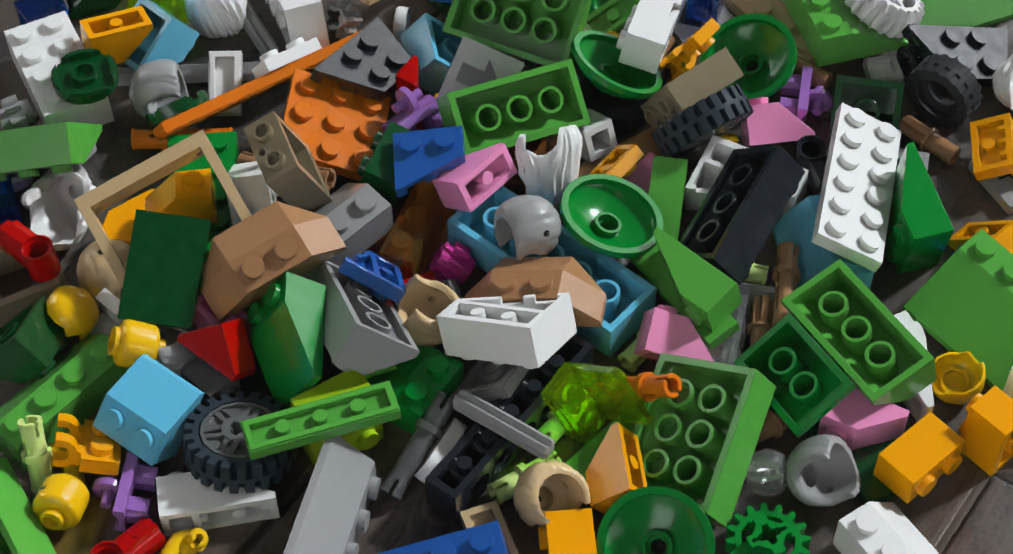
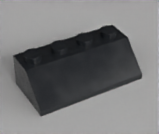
(743, 208)

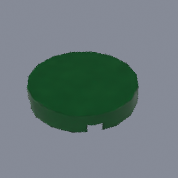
(85, 76)
(175, 108)

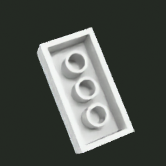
(35, 51)

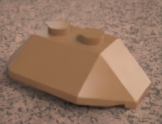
(260, 251)
(545, 279)

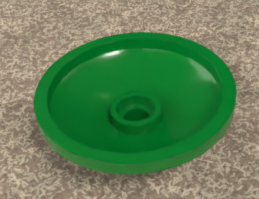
(761, 43)
(598, 61)
(610, 215)
(651, 515)

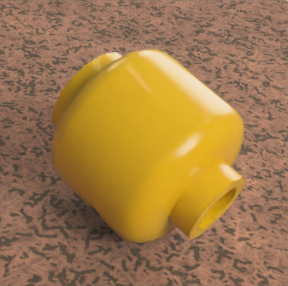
(132, 340)
(61, 501)

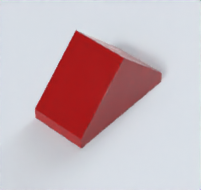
(223, 347)

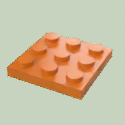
(334, 122)

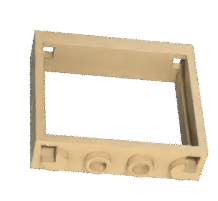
(143, 176)

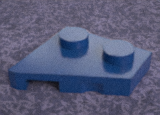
(426, 155)
(376, 273)

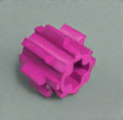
(452, 262)

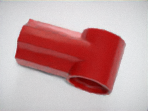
(30, 250)
(140, 538)

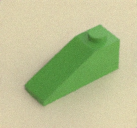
(702, 288)

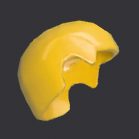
(73, 310)
(958, 377)

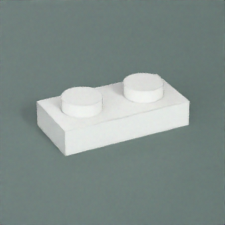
(295, 50)

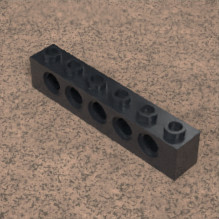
(485, 454)

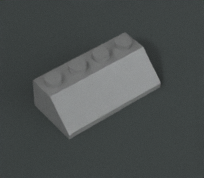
(359, 218)
(359, 327)
(335, 502)

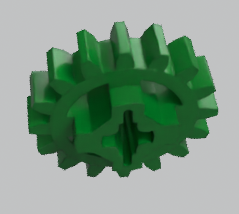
(769, 532)

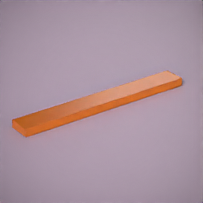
(244, 92)

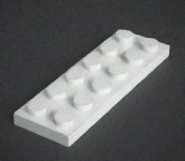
(857, 187)

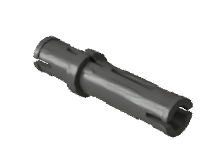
(418, 446)

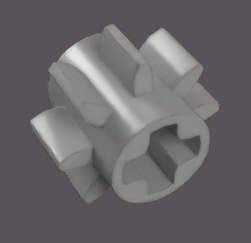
(342, 18)
(15, 113)

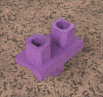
(815, 100)
(415, 111)
(127, 506)

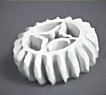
(888, 15)

